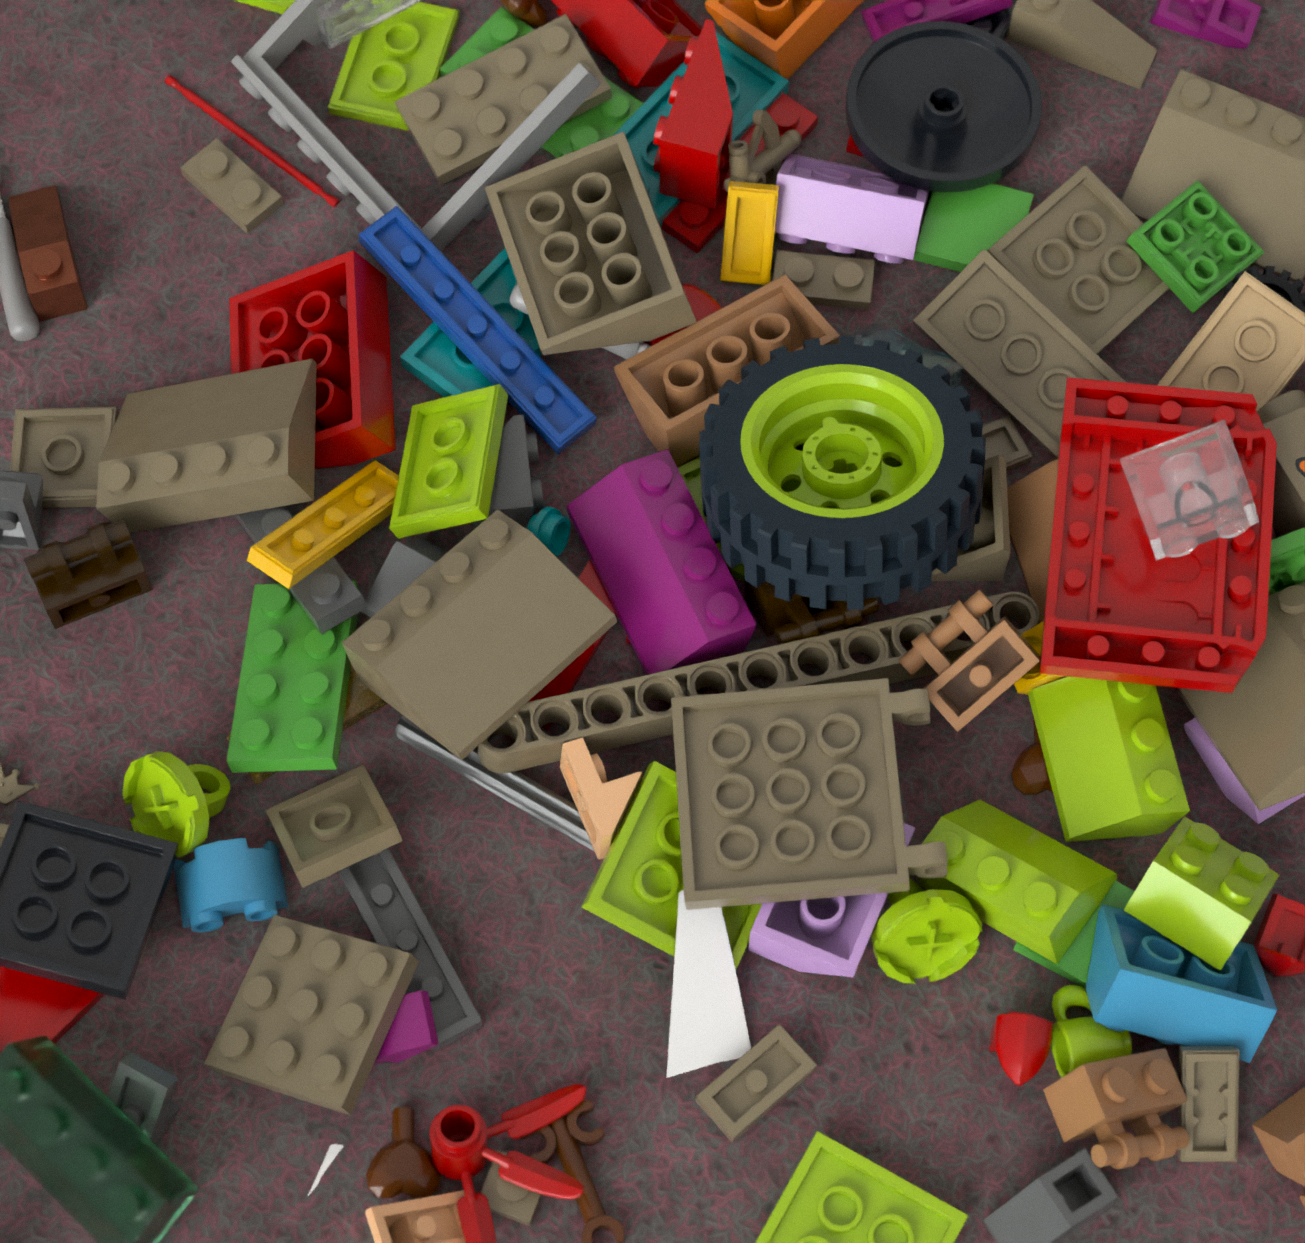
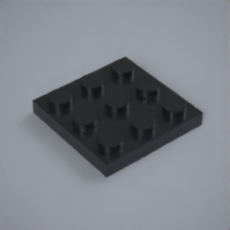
(78, 898)

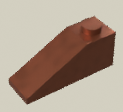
(46, 253)

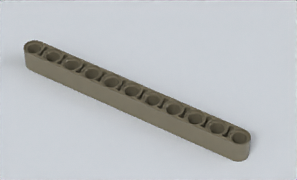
(726, 675)

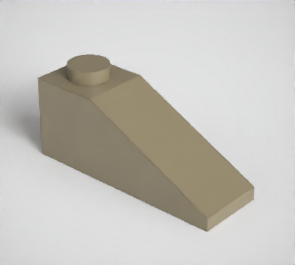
(1082, 36)

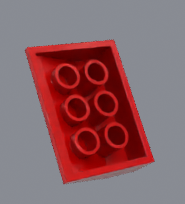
(342, 323)

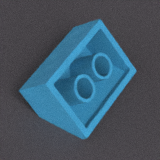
(1167, 993)

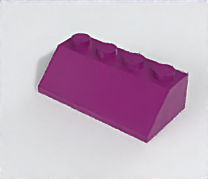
(661, 566)

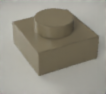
(509, 1199)

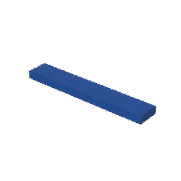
(477, 329)

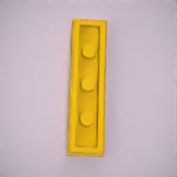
(326, 526)

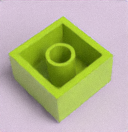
(1202, 892)

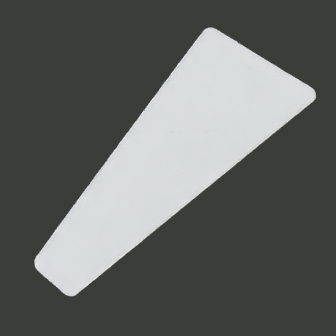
(706, 996)

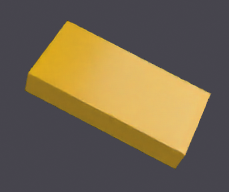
(749, 232)

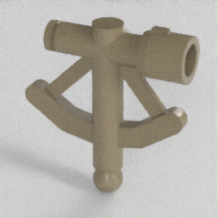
(752, 168)

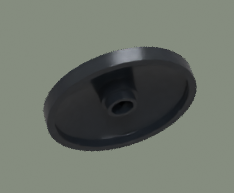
(943, 106)

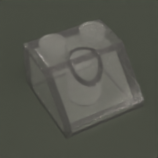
(1190, 491)

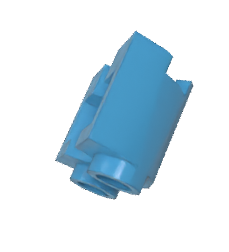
(229, 881)

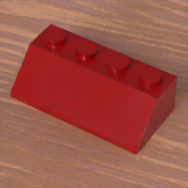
(638, 36)

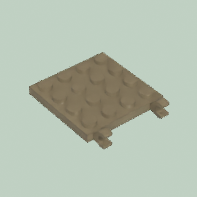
(795, 794)

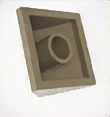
(990, 548)

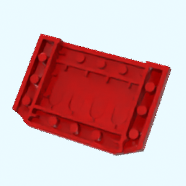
(1107, 597)

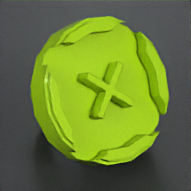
(171, 799)
(925, 934)

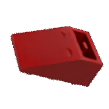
(698, 128)

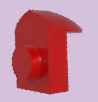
(1282, 937)
(1021, 1044)

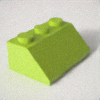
(1108, 758)
(1018, 877)

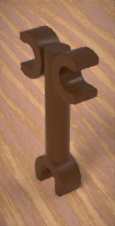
(564, 1137)

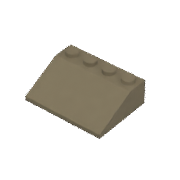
(1241, 153)
(589, 251)
(211, 448)
(477, 634)
(1263, 720)

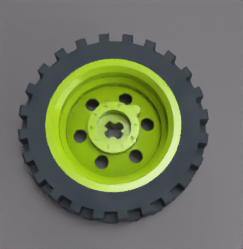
(841, 510)

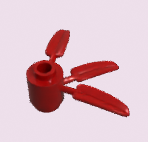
(462, 1151)

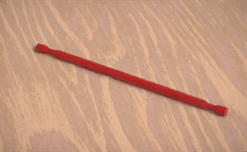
(252, 141)

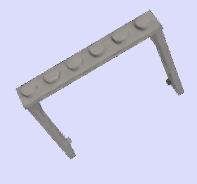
(347, 172)

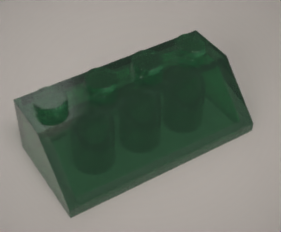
(86, 1148)

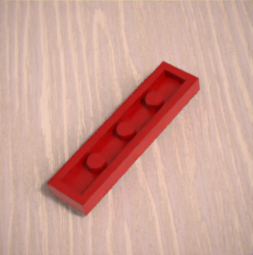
(698, 224)

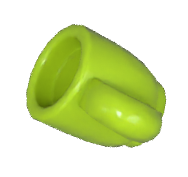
(1082, 1039)

